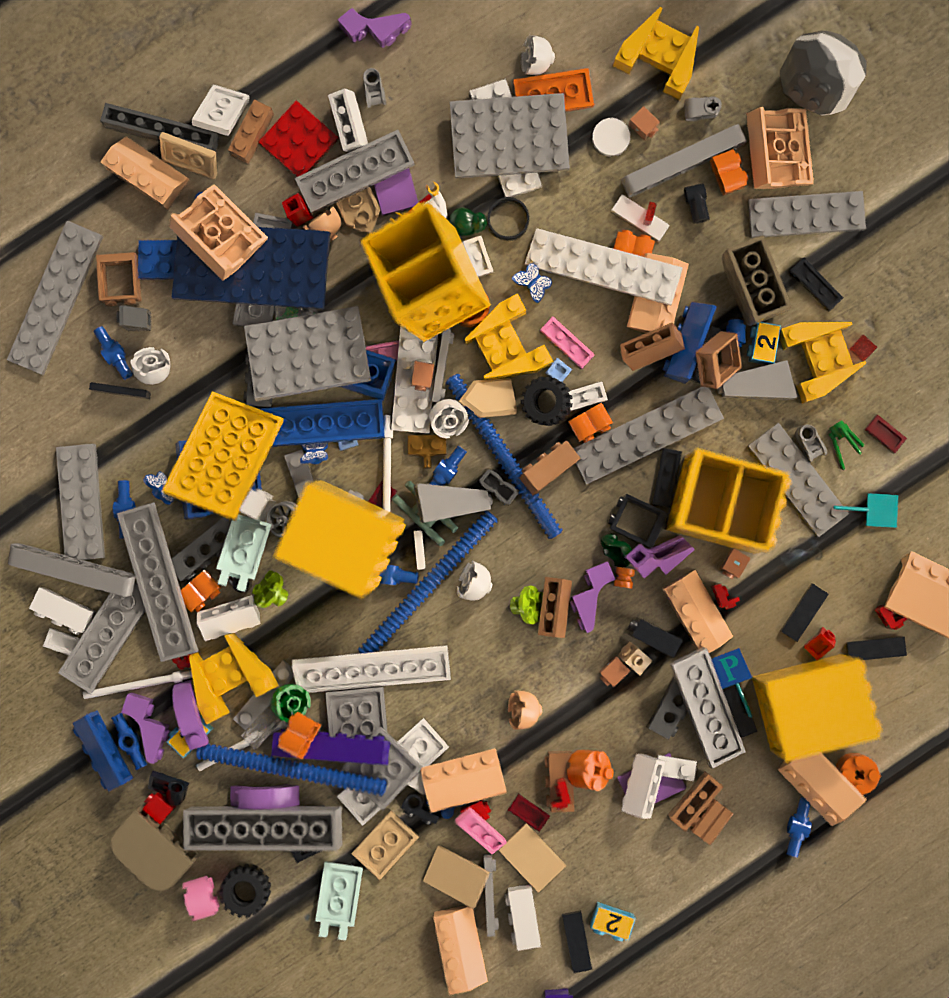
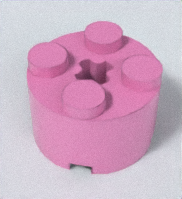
(200, 898)

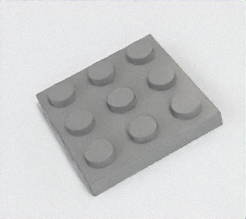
(356, 711)
(398, 772)

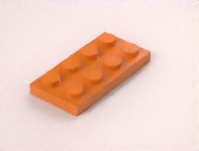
(573, 84)

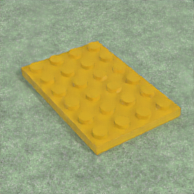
(223, 456)

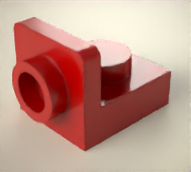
(721, 594)
(887, 618)
(821, 643)
(561, 790)

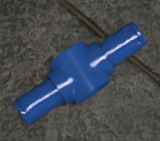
(113, 352)
(447, 468)
(123, 502)
(395, 575)
(134, 750)
(798, 827)

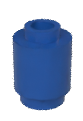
(737, 326)

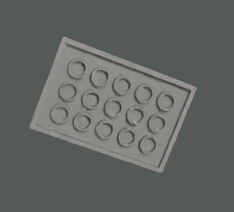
(509, 135)
(307, 353)

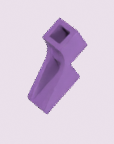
(382, 29)
(664, 556)
(586, 601)
(152, 731)

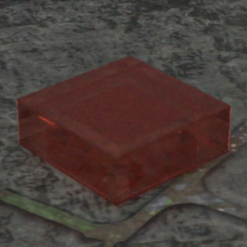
(649, 213)
(863, 348)

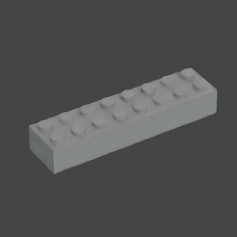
(263, 828)

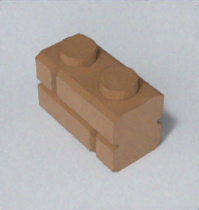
(711, 821)

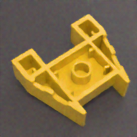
(663, 49)
(502, 346)
(825, 355)
(224, 673)

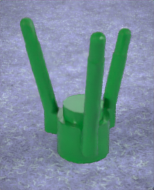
(842, 430)

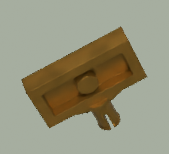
(426, 446)

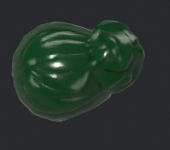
(467, 221)
(615, 549)

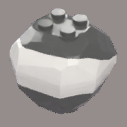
(822, 72)

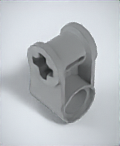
(374, 91)
(699, 108)
(811, 443)

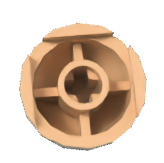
(326, 222)
(524, 710)

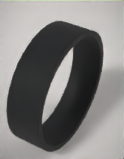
(508, 199)

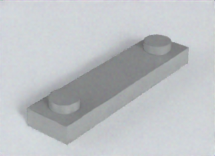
(438, 392)
(300, 472)
(256, 705)
(492, 923)

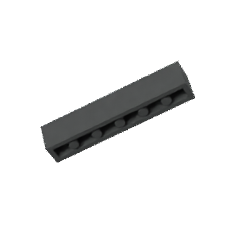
(152, 126)

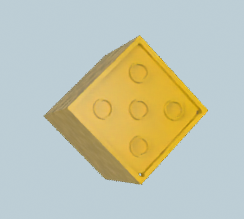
(425, 272)
(728, 502)
(340, 538)
(816, 707)

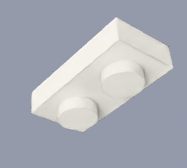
(478, 256)
(587, 396)
(678, 768)

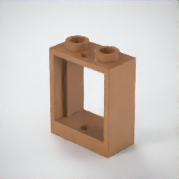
(112, 260)
(709, 372)

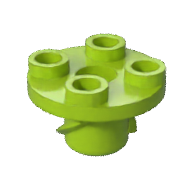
(270, 591)
(528, 604)

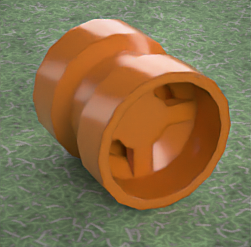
(624, 577)

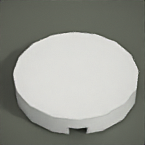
(611, 137)

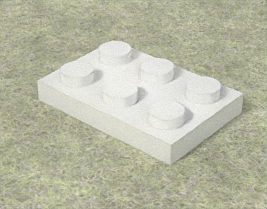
(220, 110)

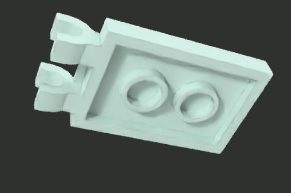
(243, 550)
(338, 897)

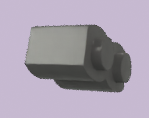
(494, 484)

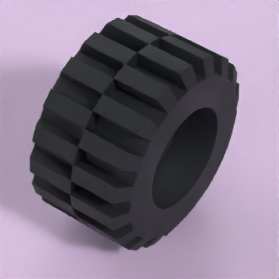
(532, 395)
(240, 906)

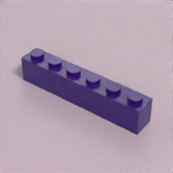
(341, 748)

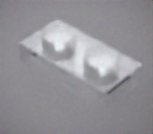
(261, 728)

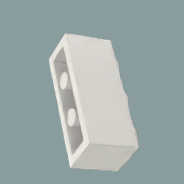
(348, 120)
(257, 504)
(62, 610)
(228, 618)
(643, 786)
(523, 917)

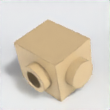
(634, 658)

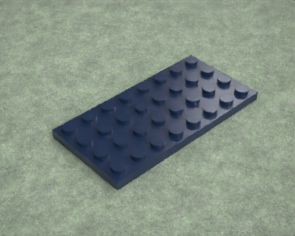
(282, 272)

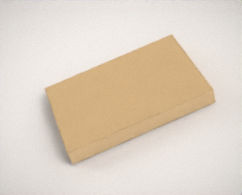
(188, 155)
(385, 845)
(532, 857)
(456, 876)

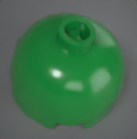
(289, 700)

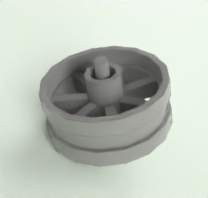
(282, 519)

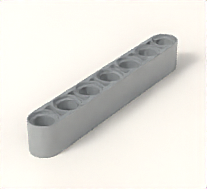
(683, 160)
(71, 569)

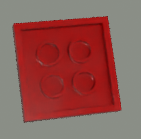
(298, 139)

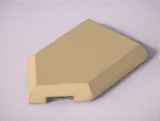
(360, 210)
(490, 398)

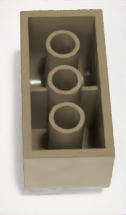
(755, 281)
(151, 851)

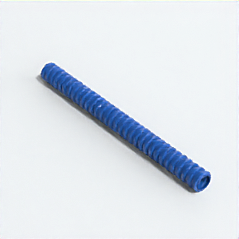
(507, 461)
(429, 583)
(292, 769)

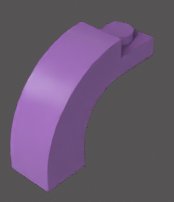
(188, 715)
(265, 797)

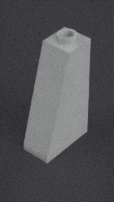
(764, 382)
(443, 502)

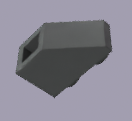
(134, 318)

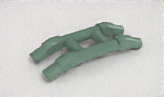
(426, 527)

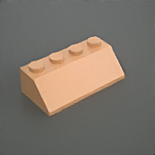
(144, 171)
(651, 315)
(697, 612)
(463, 780)
(823, 787)
(460, 949)

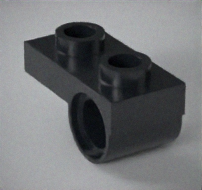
(173, 788)
(423, 812)

